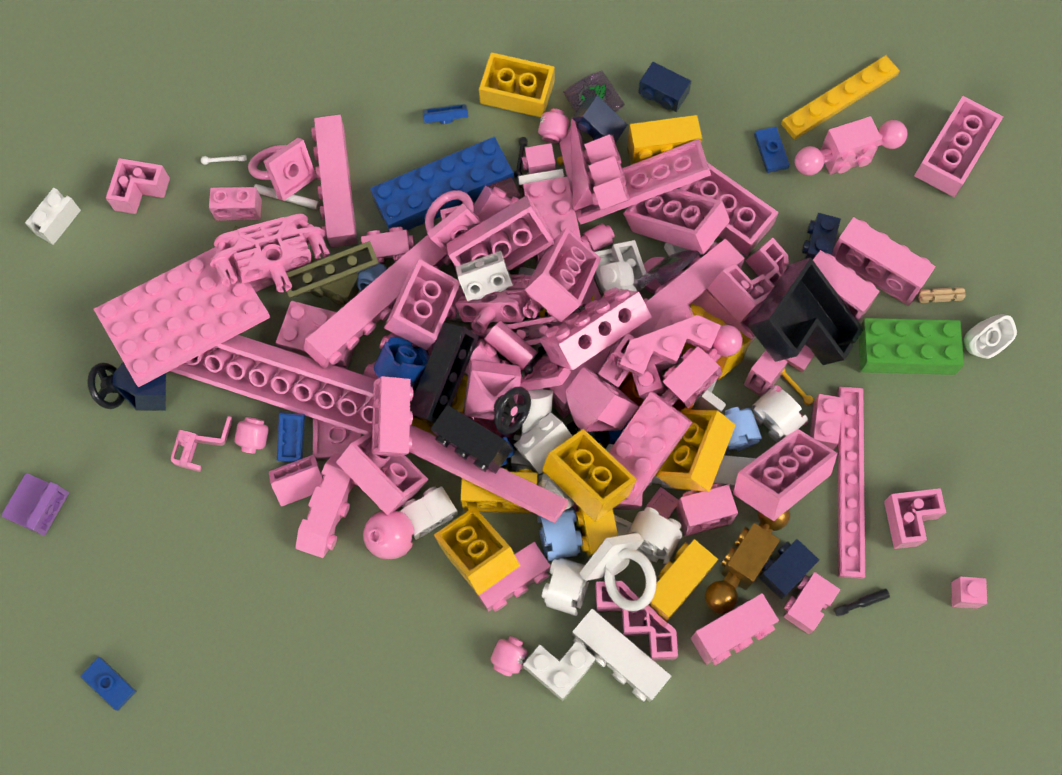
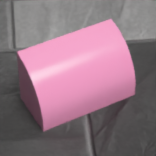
(510, 345)
(296, 480)

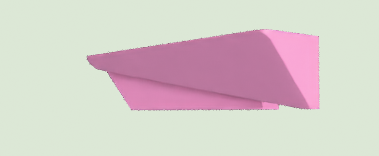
(576, 167)

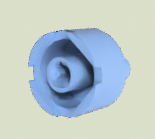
(746, 430)
(560, 538)

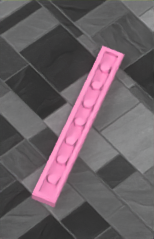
(502, 483)
(851, 485)

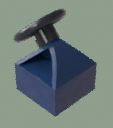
(143, 398)

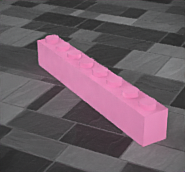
(369, 306)

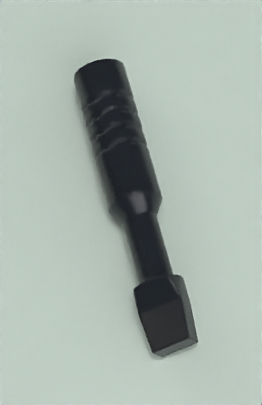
(863, 602)

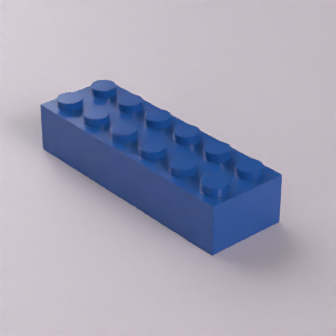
(408, 197)

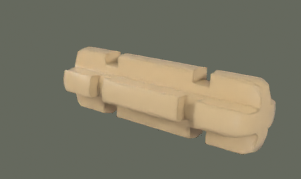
(941, 294)

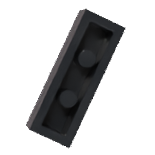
(471, 440)

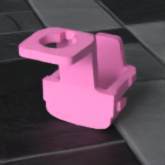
(190, 441)

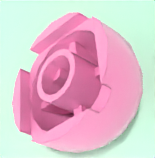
(388, 535)

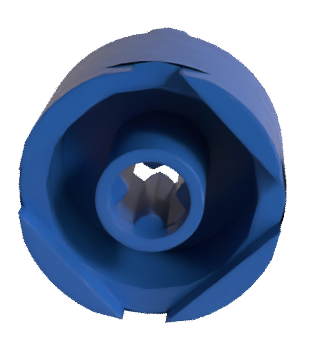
(401, 360)

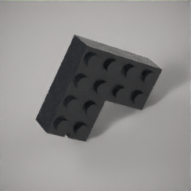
(806, 311)

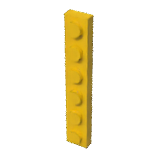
(840, 97)

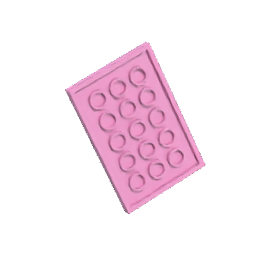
(178, 317)

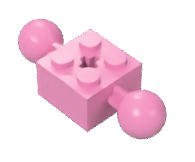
(850, 146)
(700, 368)

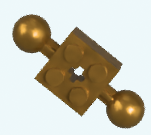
(745, 562)

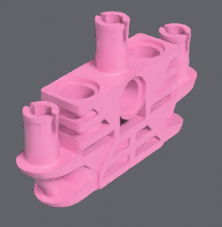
(256, 244)
(502, 306)

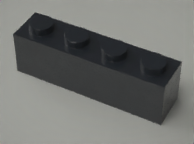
(443, 372)

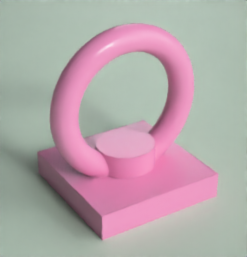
(286, 167)
(455, 223)

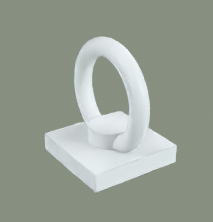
(612, 559)

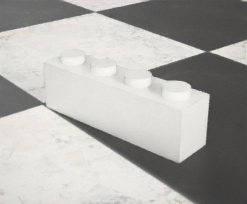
(621, 656)

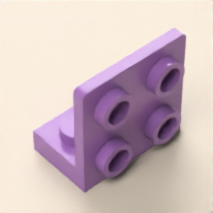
(35, 504)

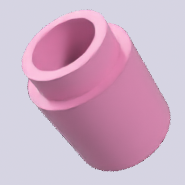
(598, 237)

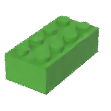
(911, 346)

